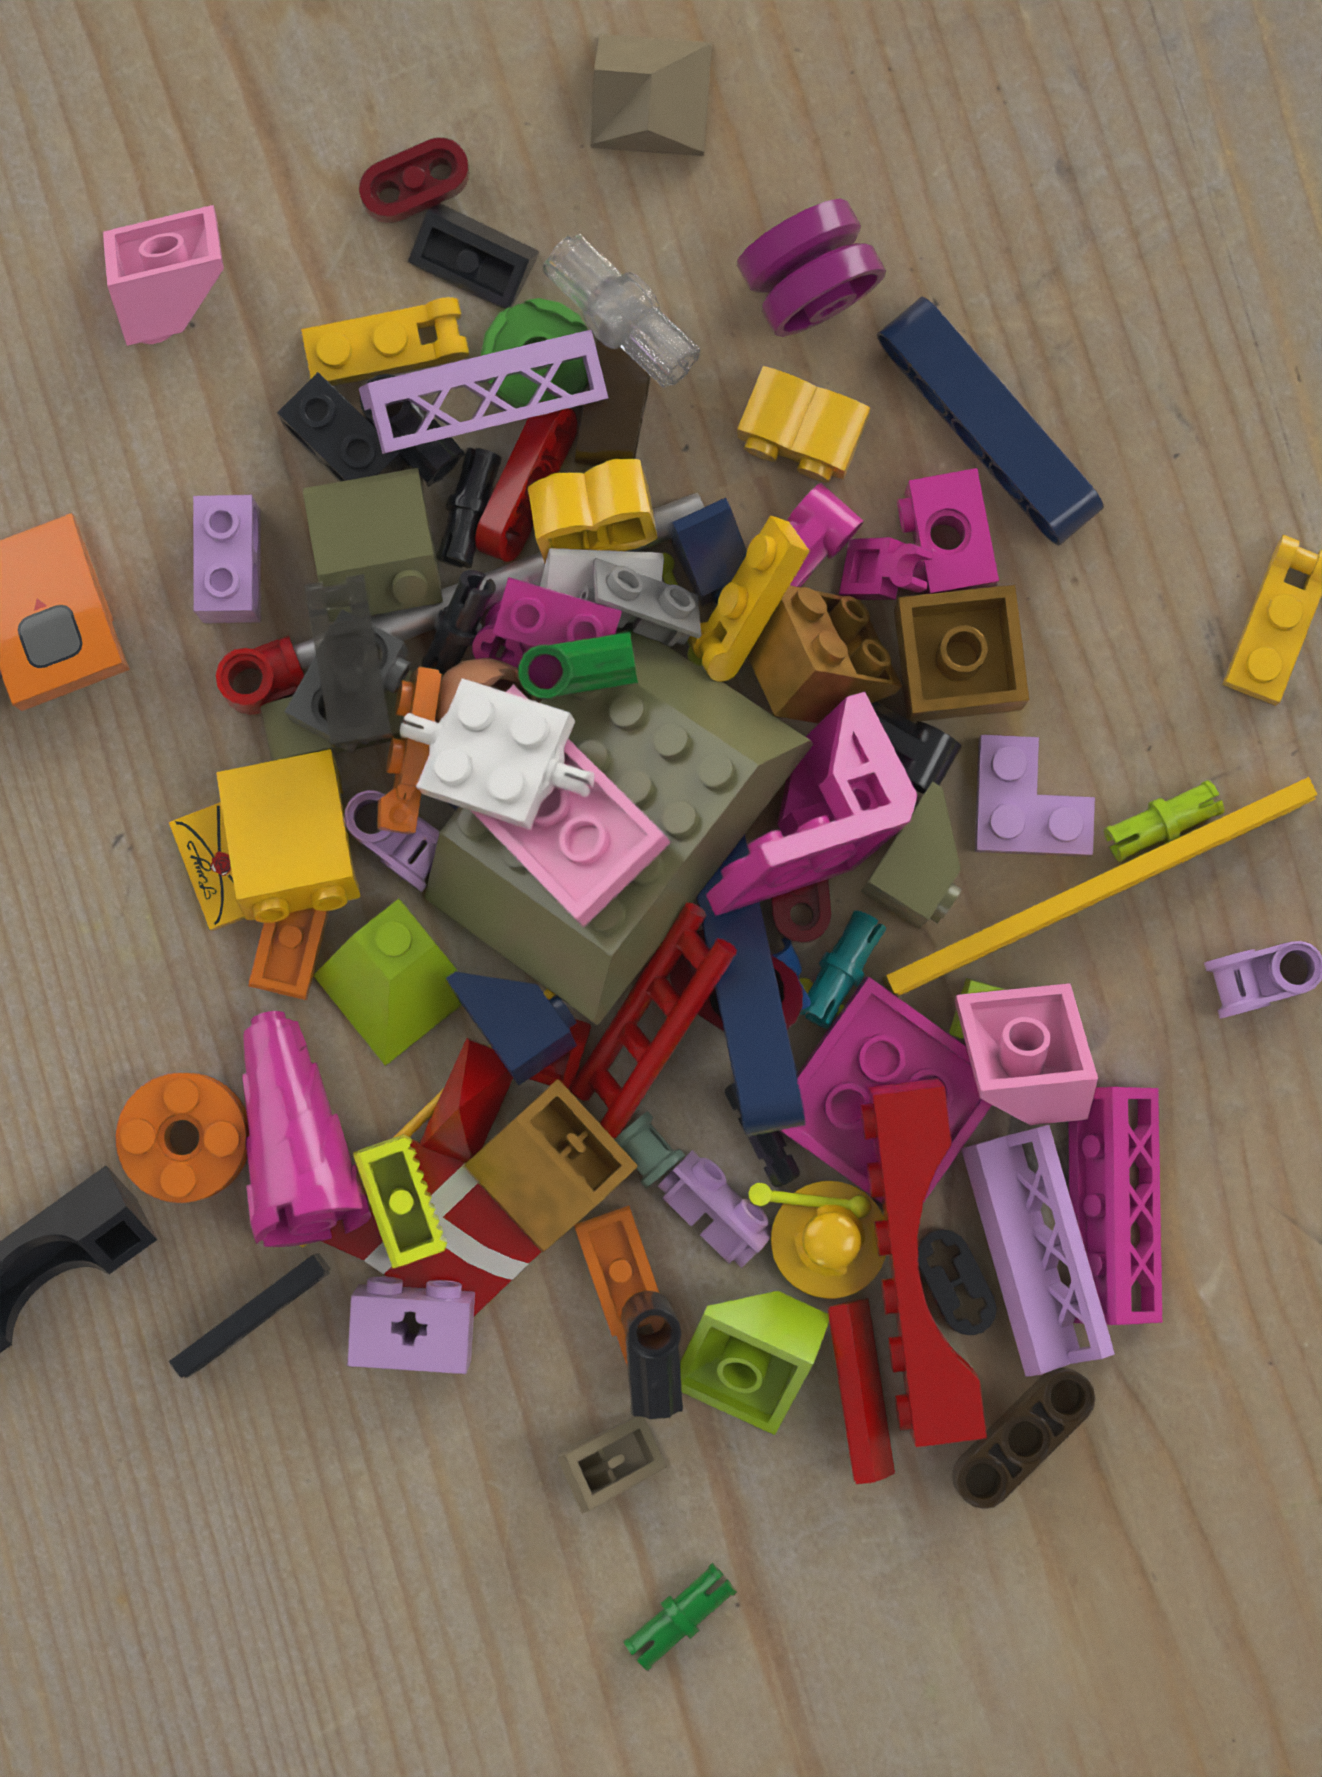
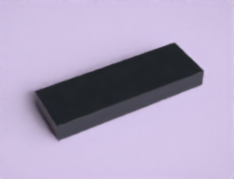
(250, 1316)

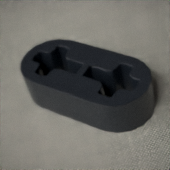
(968, 1275)

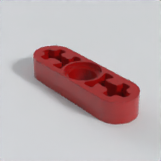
(536, 455)

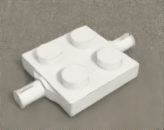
(496, 754)

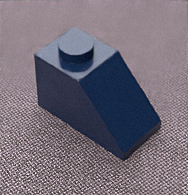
(709, 549)
(516, 1021)

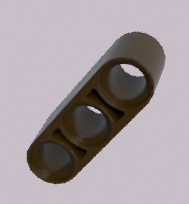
(614, 425)
(1052, 1430)

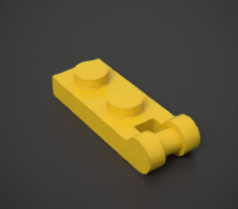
(385, 343)
(749, 599)
(1276, 624)

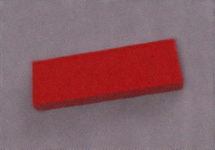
(861, 1391)

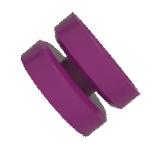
(811, 267)

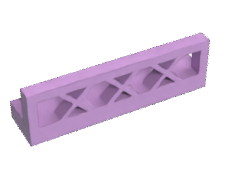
(480, 369)
(1028, 1251)

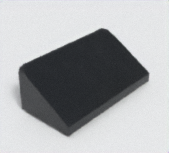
(472, 255)

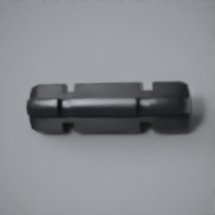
(769, 1146)

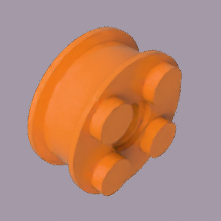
(145, 1137)

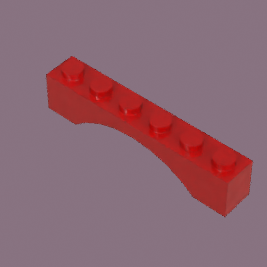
(910, 1142)

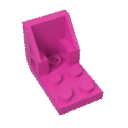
(833, 811)

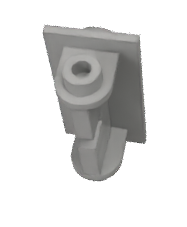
(661, 609)

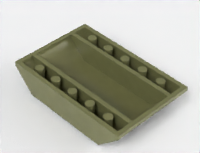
(688, 760)

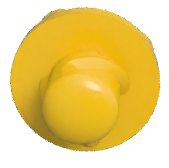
(826, 1247)

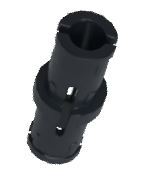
(467, 507)
(459, 621)

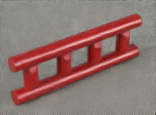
(679, 1011)

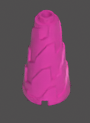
(295, 1143)

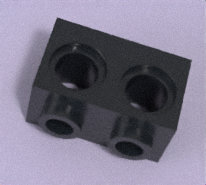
(336, 433)

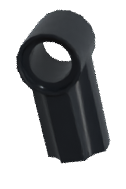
(432, 458)
(920, 747)
(652, 1358)

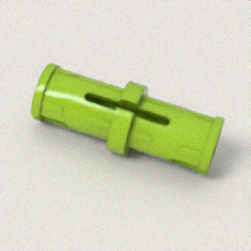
(1163, 820)

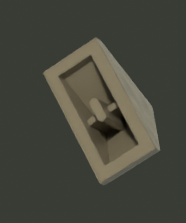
(610, 1462)

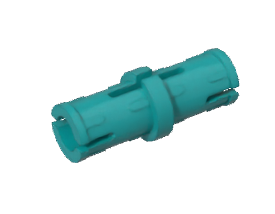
(842, 968)

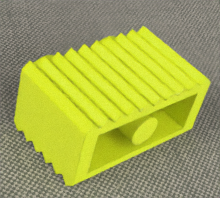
(400, 1200)

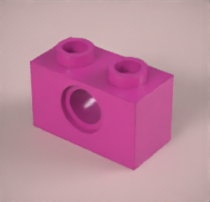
(957, 502)

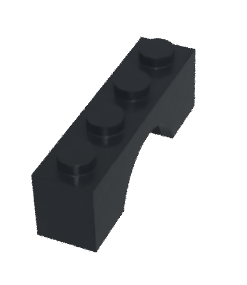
(88, 1227)

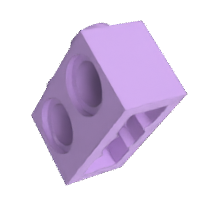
(226, 559)

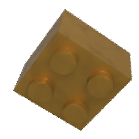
(961, 653)

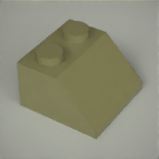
(378, 531)
(919, 865)

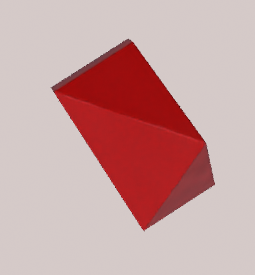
(468, 1103)

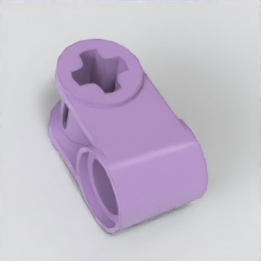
(393, 848)
(1260, 977)

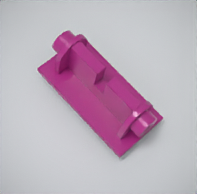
(550, 617)

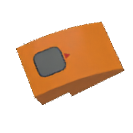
(53, 616)

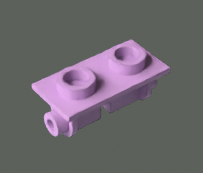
(701, 1187)

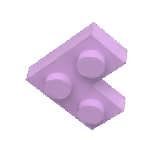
(1013, 815)

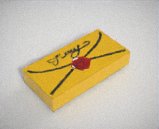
(207, 861)

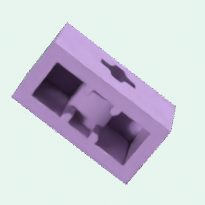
(384, 1341)

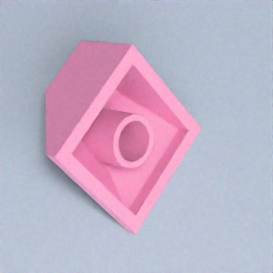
(162, 272)
(1029, 1052)

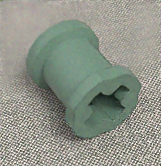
(648, 1149)

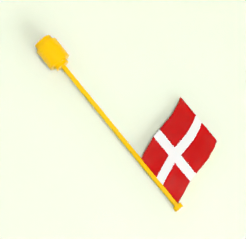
(482, 1241)

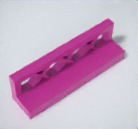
(1108, 1205)

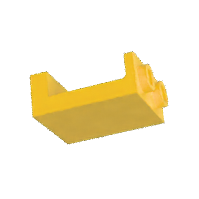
(287, 836)

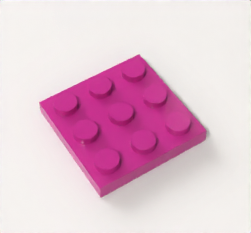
(872, 1045)

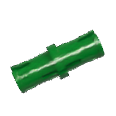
(680, 1617)

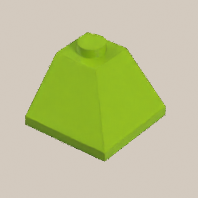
(390, 982)
(753, 1356)

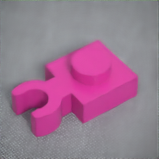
(879, 566)

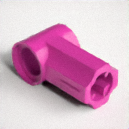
(823, 526)

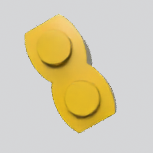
(802, 424)
(594, 509)

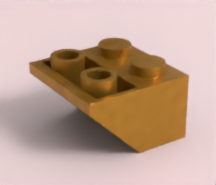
(819, 654)
(550, 1166)

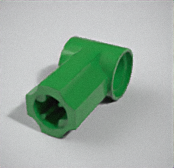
(586, 665)

